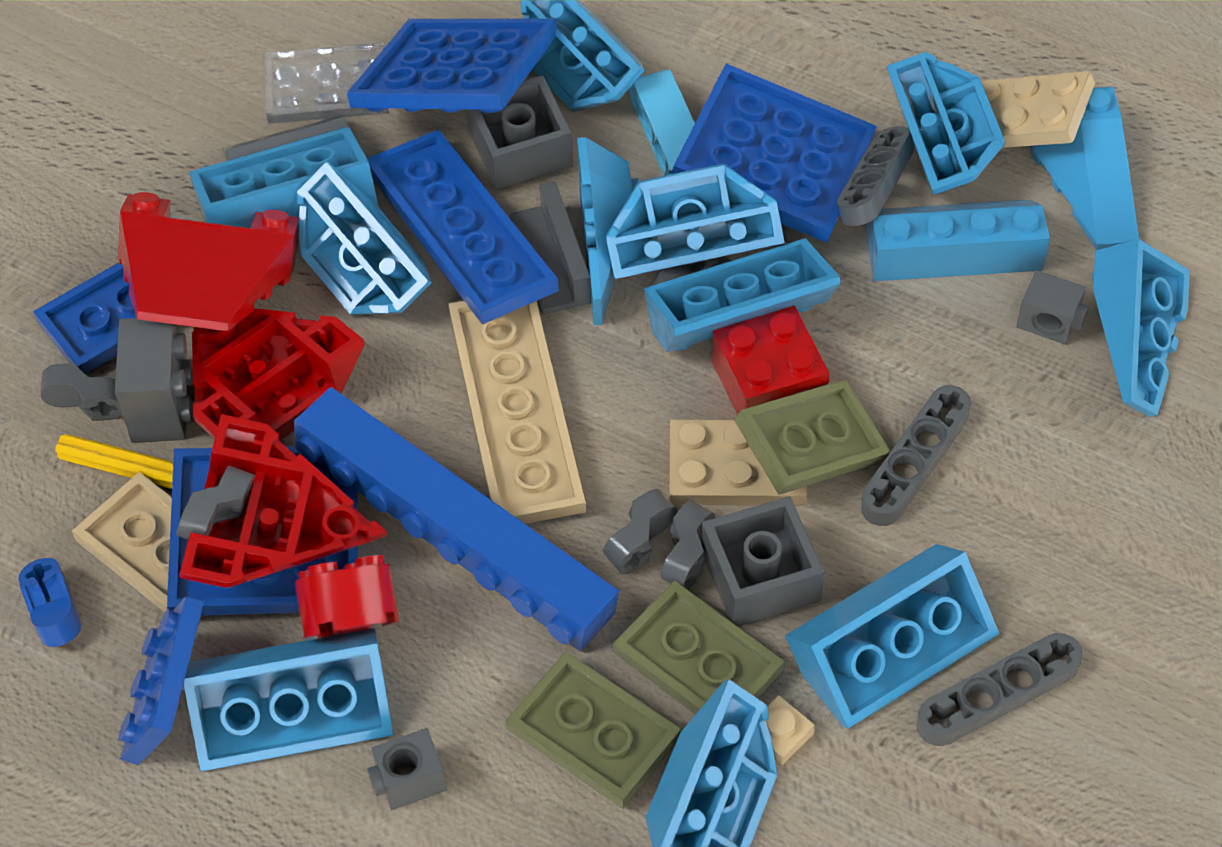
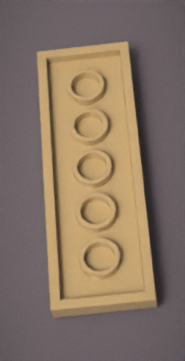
(517, 414)

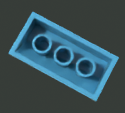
(270, 178)
(957, 240)
(736, 291)
(893, 633)
(287, 699)

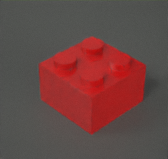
(767, 359)

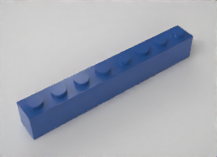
(456, 519)

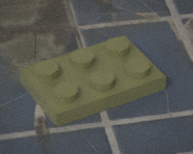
(812, 436)
(694, 649)
(593, 729)

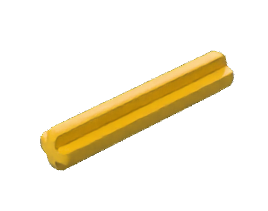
(114, 459)

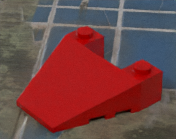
(201, 269)

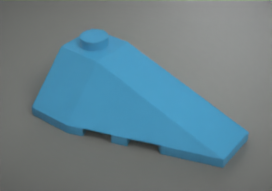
(1095, 172)
(603, 192)
(1139, 305)

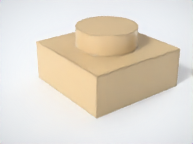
(787, 729)

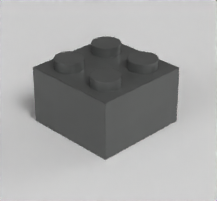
(524, 137)
(153, 380)
(762, 561)

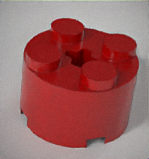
(346, 598)

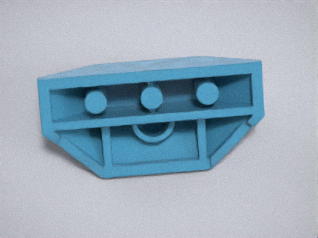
(585, 59)
(946, 119)
(691, 220)
(356, 247)
(716, 775)

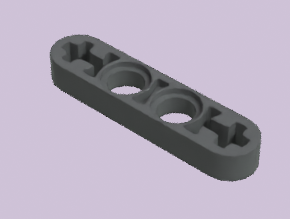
(875, 176)
(912, 452)
(1003, 693)

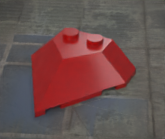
(269, 367)
(287, 519)

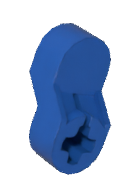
(49, 602)

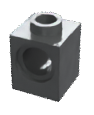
(1052, 307)
(409, 750)

